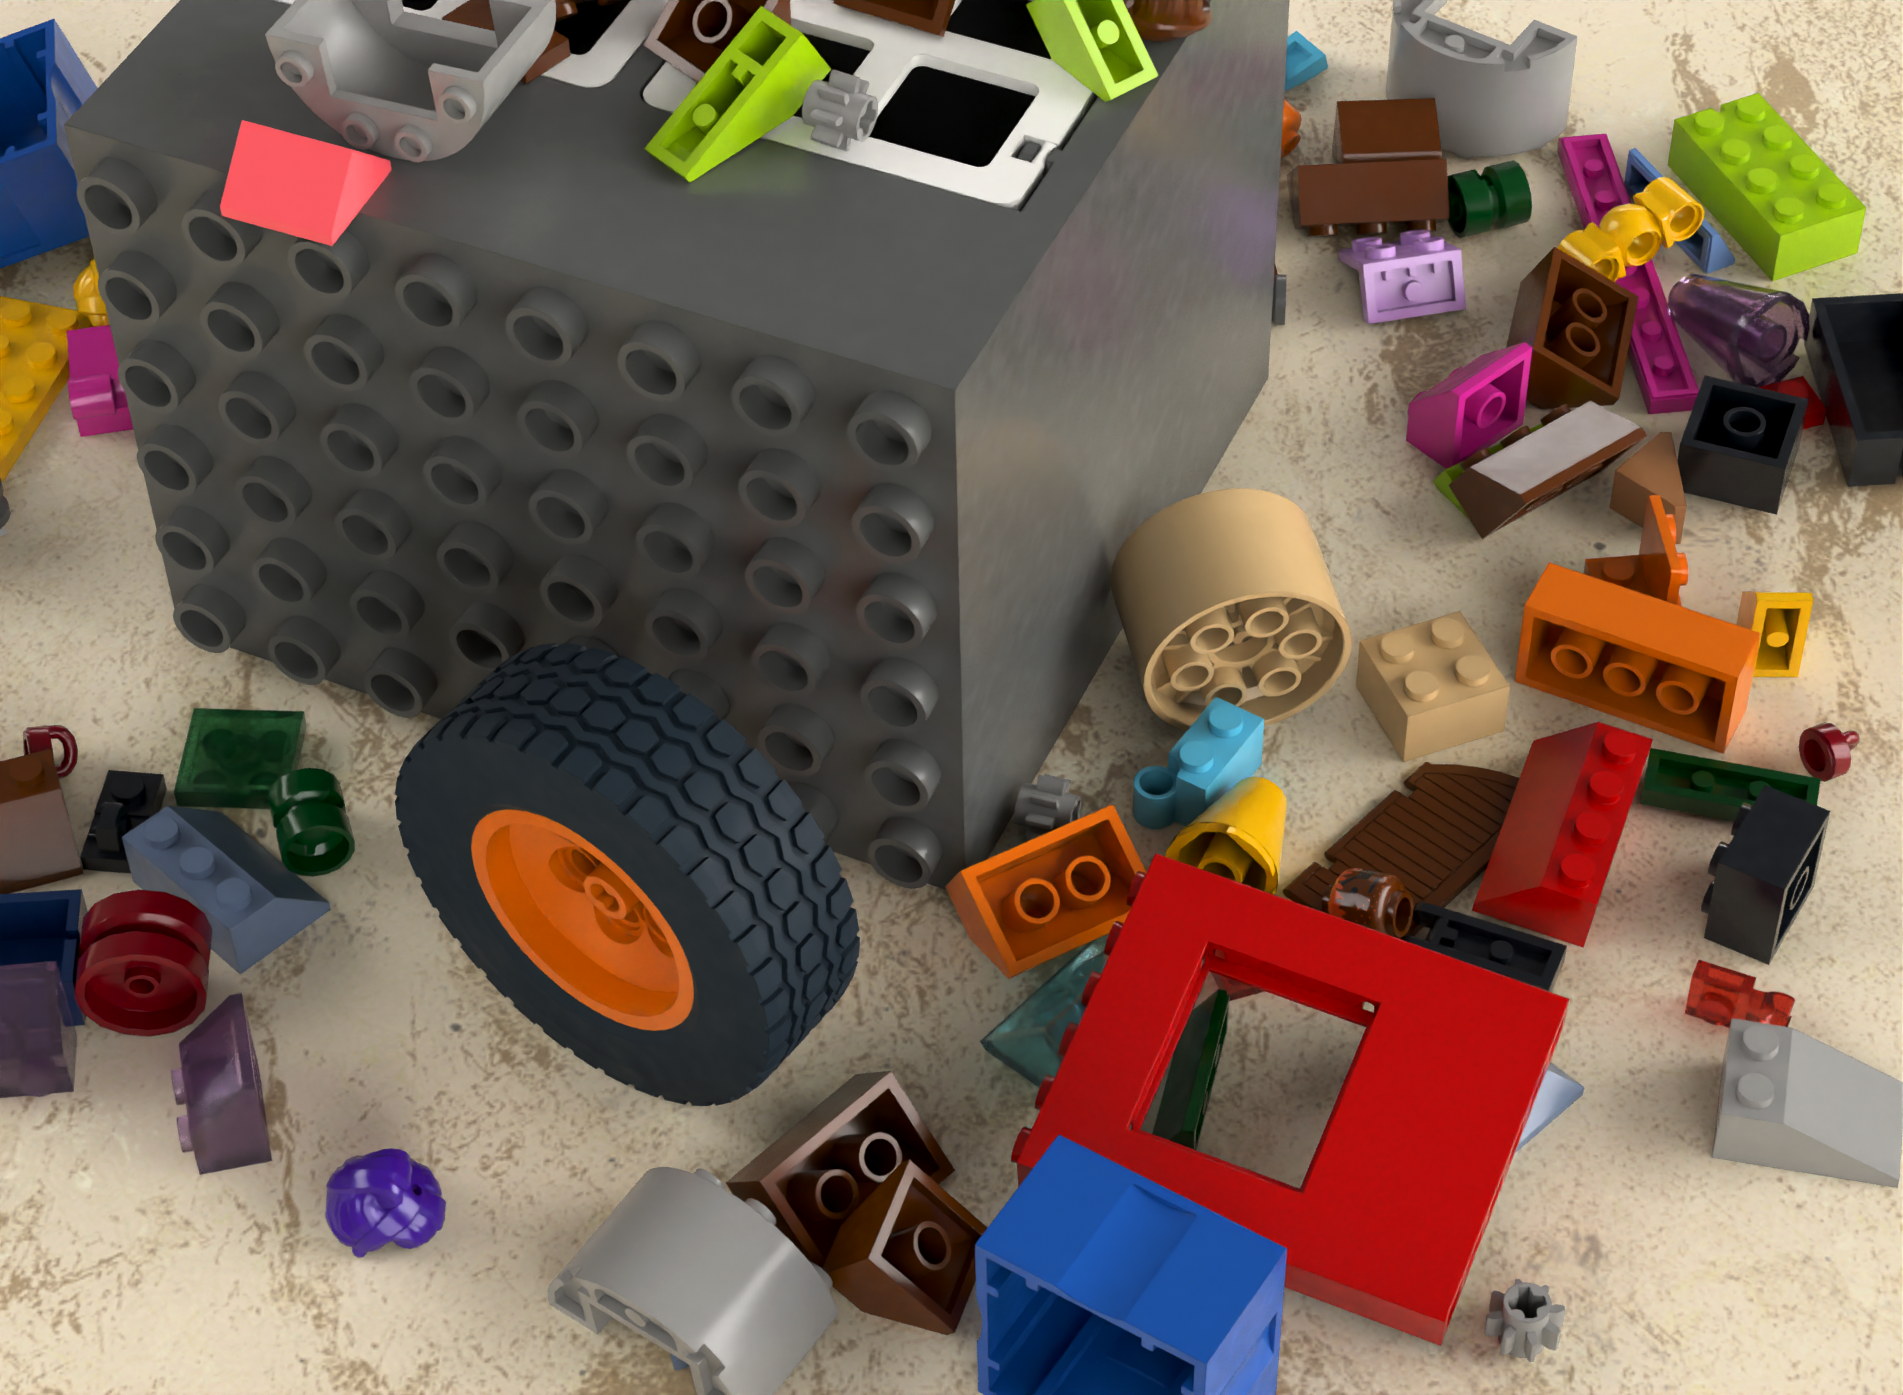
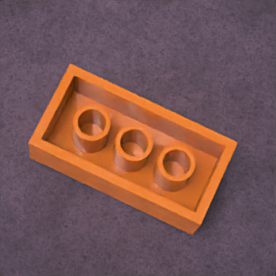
(1636, 657)

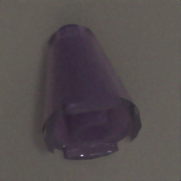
(1741, 326)

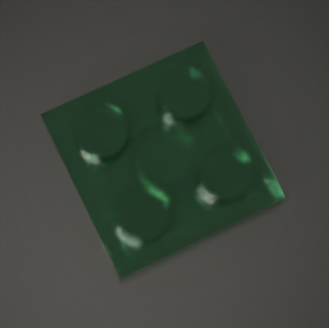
(237, 756)

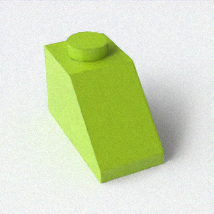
(1094, 44)

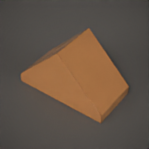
(1646, 473)

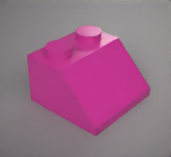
(1471, 406)

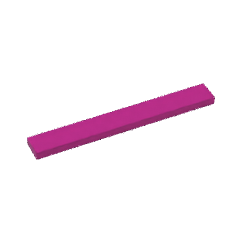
(1655, 343)

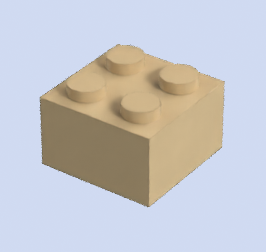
(1432, 686)

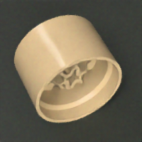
(1230, 606)

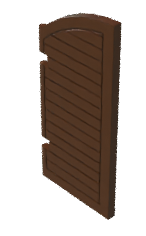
(1429, 840)

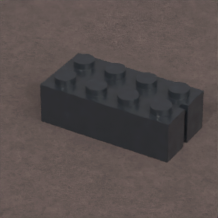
(1859, 377)

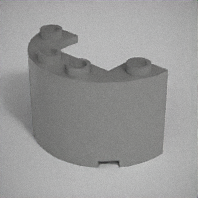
(406, 78)
(1485, 91)
(701, 1282)

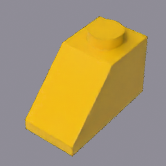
(1783, 628)

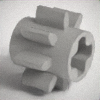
(839, 110)
(1046, 806)
(1524, 1320)

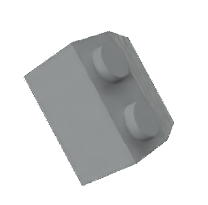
(1806, 1107)

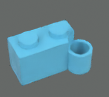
(1201, 768)

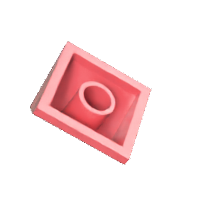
(298, 183)

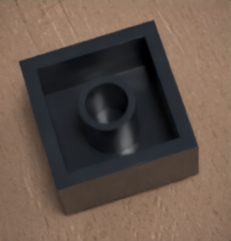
(1741, 444)
(1764, 873)

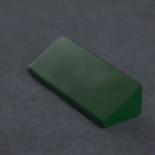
(1193, 1072)

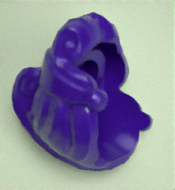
(383, 1201)

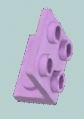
(1406, 276)

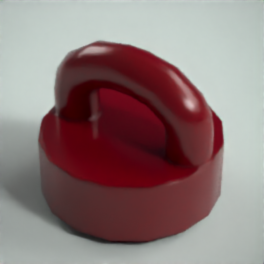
(39, 739)
(1827, 750)

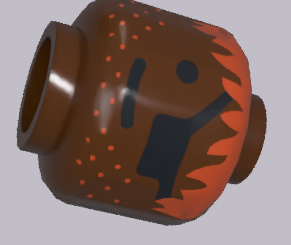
(1370, 900)

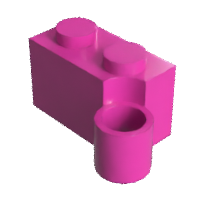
(94, 385)

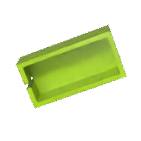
(1766, 187)

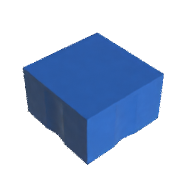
(38, 183)
(1122, 1289)

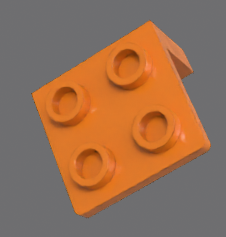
(1657, 568)

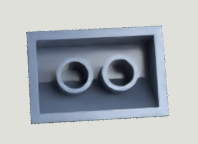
(226, 875)

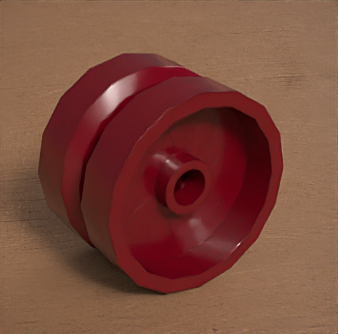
(143, 963)

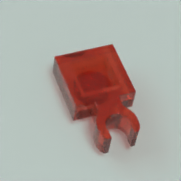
(1724, 994)

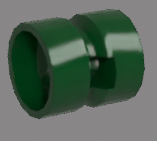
(1495, 198)
(311, 822)

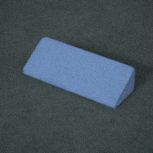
(1705, 245)

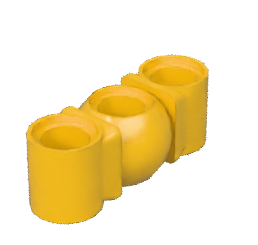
(1633, 232)

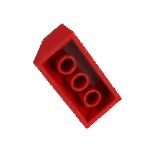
(1563, 830)

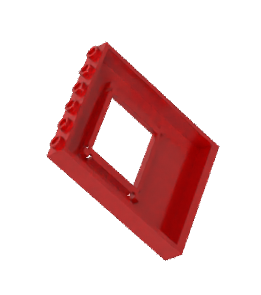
(1417, 1125)

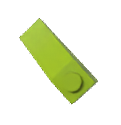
(740, 98)

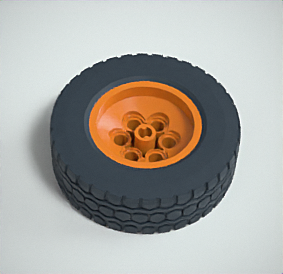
(629, 873)

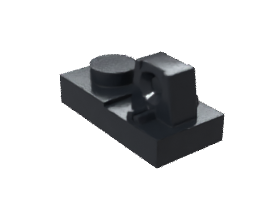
(122, 806)

